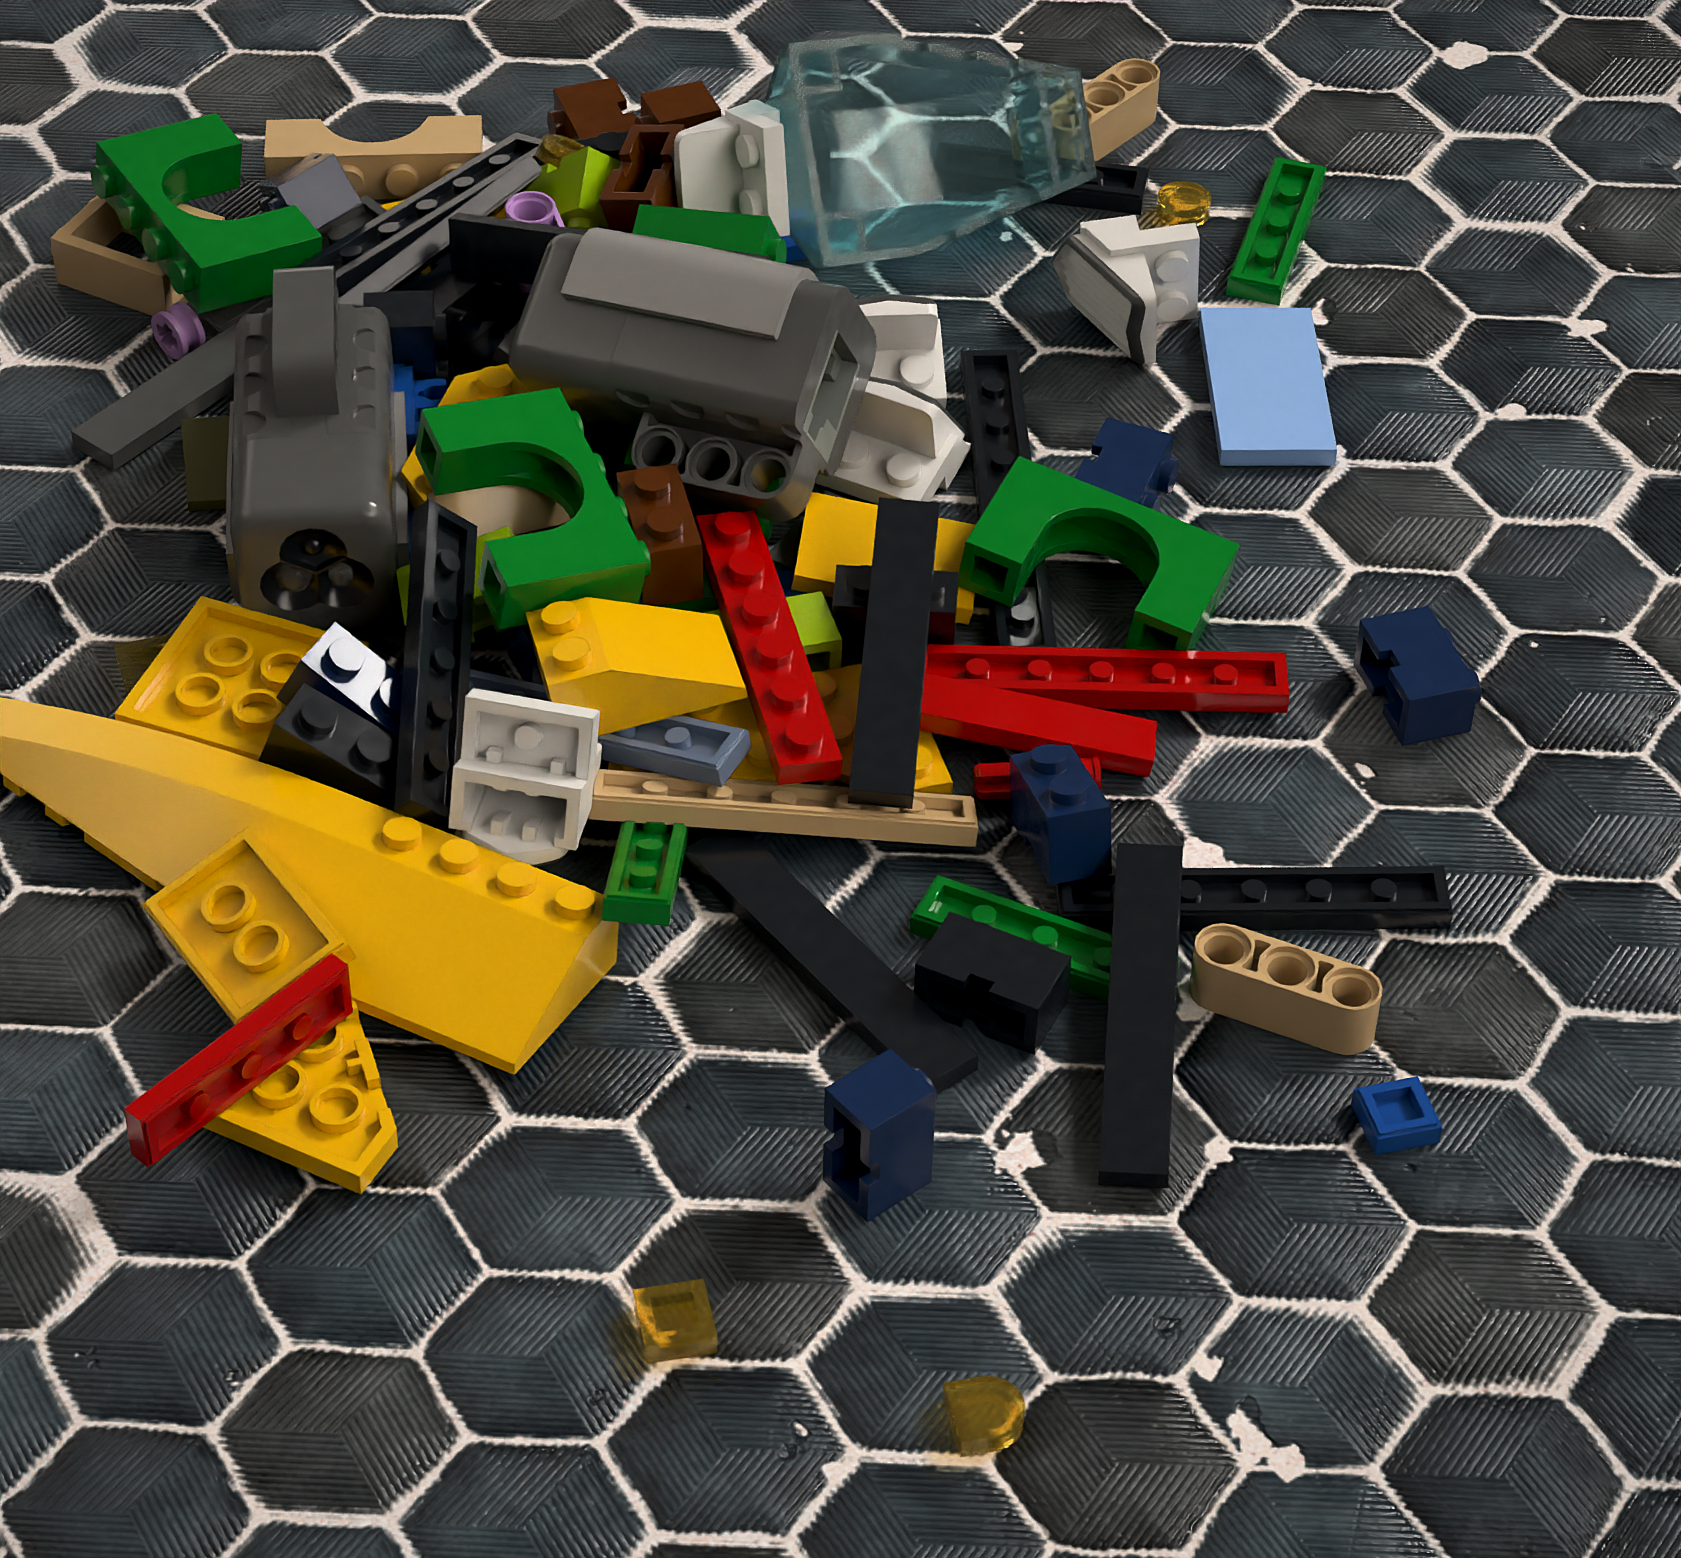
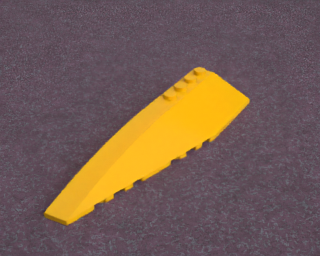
(439, 926)

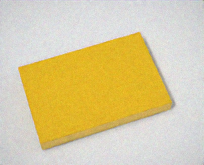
(844, 534)
(244, 925)

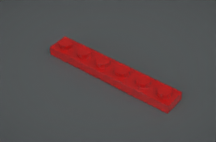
(768, 649)
(1124, 676)

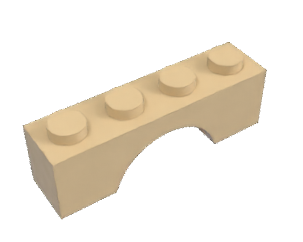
(379, 168)

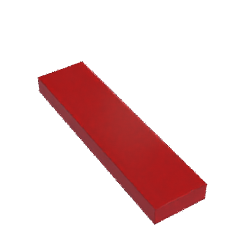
(1027, 721)
(238, 1060)

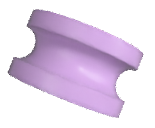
(178, 330)

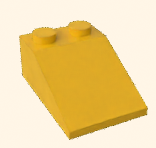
(633, 660)

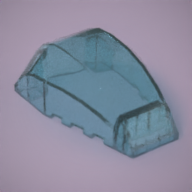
(918, 143)

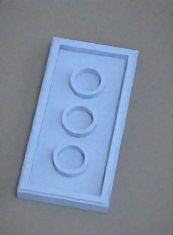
(1266, 387)

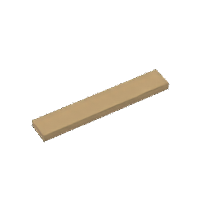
(780, 809)

